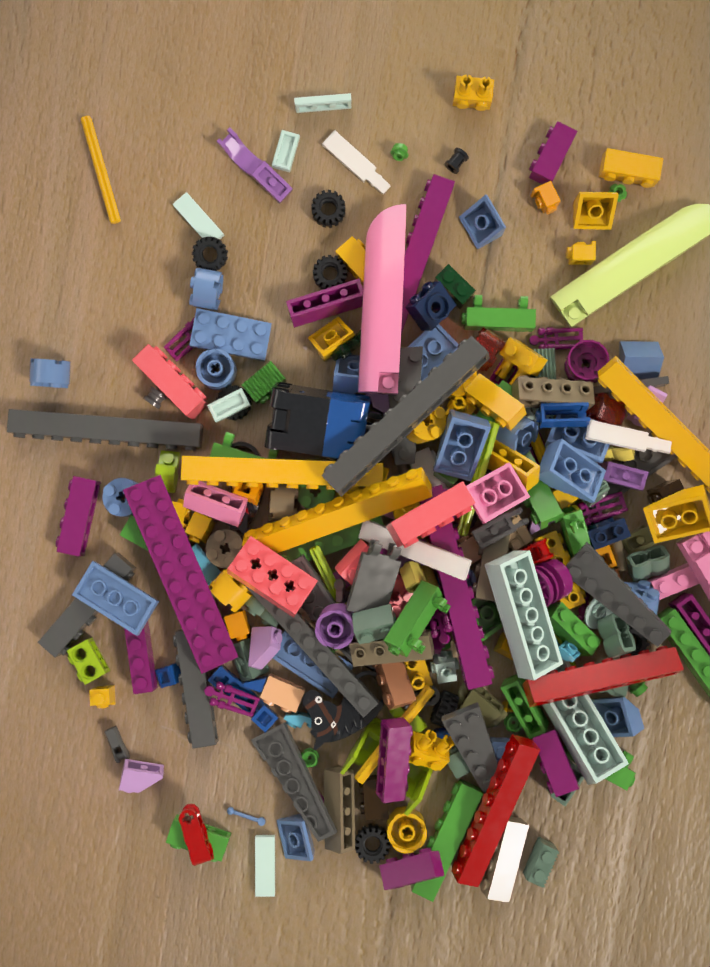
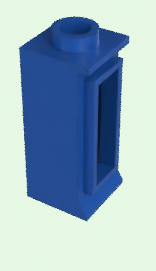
(562, 409)

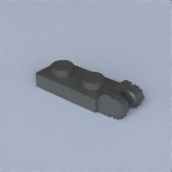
(498, 529)

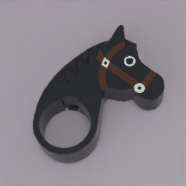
(335, 722)

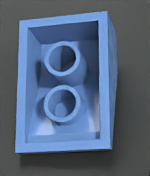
(576, 437)
(461, 445)
(571, 471)

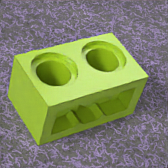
(93, 658)

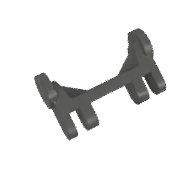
(341, 592)

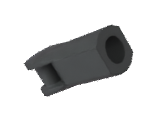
(115, 740)

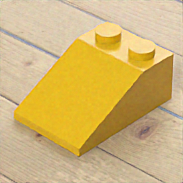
(679, 514)

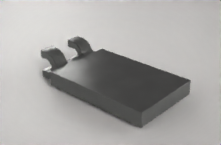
(374, 577)

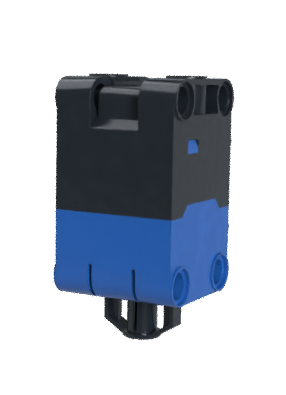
(316, 420)

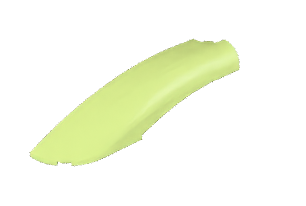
(633, 263)

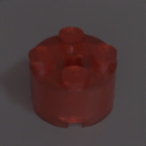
(492, 343)
(607, 410)

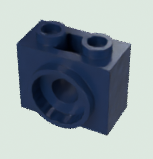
(420, 305)
(607, 532)

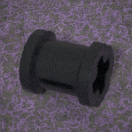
(456, 160)

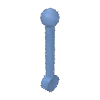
(261, 821)

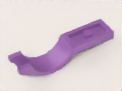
(254, 167)
(624, 475)

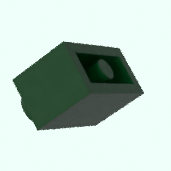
(456, 286)

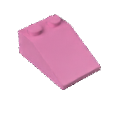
(497, 492)

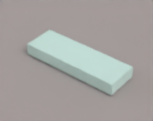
(322, 103)
(197, 217)
(265, 866)

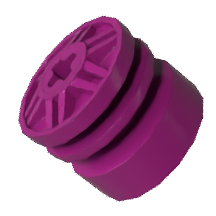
(586, 352)
(554, 580)

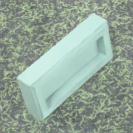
(285, 151)
(229, 405)

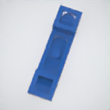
(263, 716)

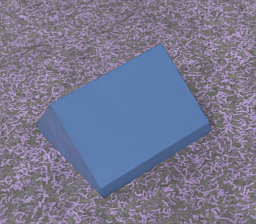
(482, 222)
(641, 358)
(296, 838)

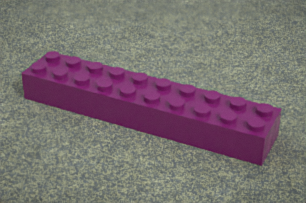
(180, 573)
(463, 614)

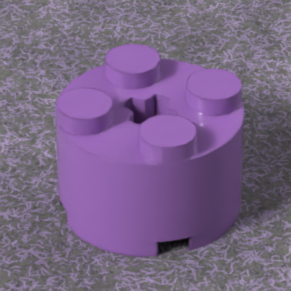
(333, 635)

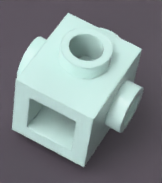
(444, 667)

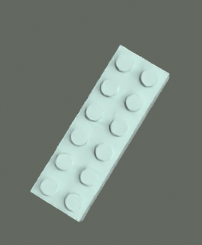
(524, 614)
(586, 736)

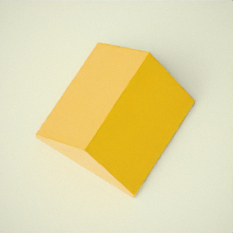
(594, 210)
(330, 337)

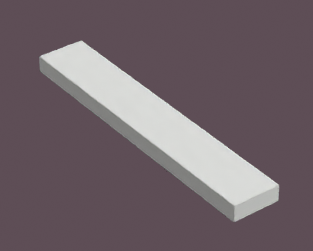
(420, 551)

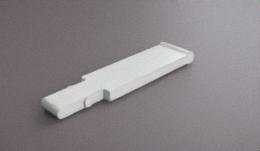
(354, 161)
(625, 437)

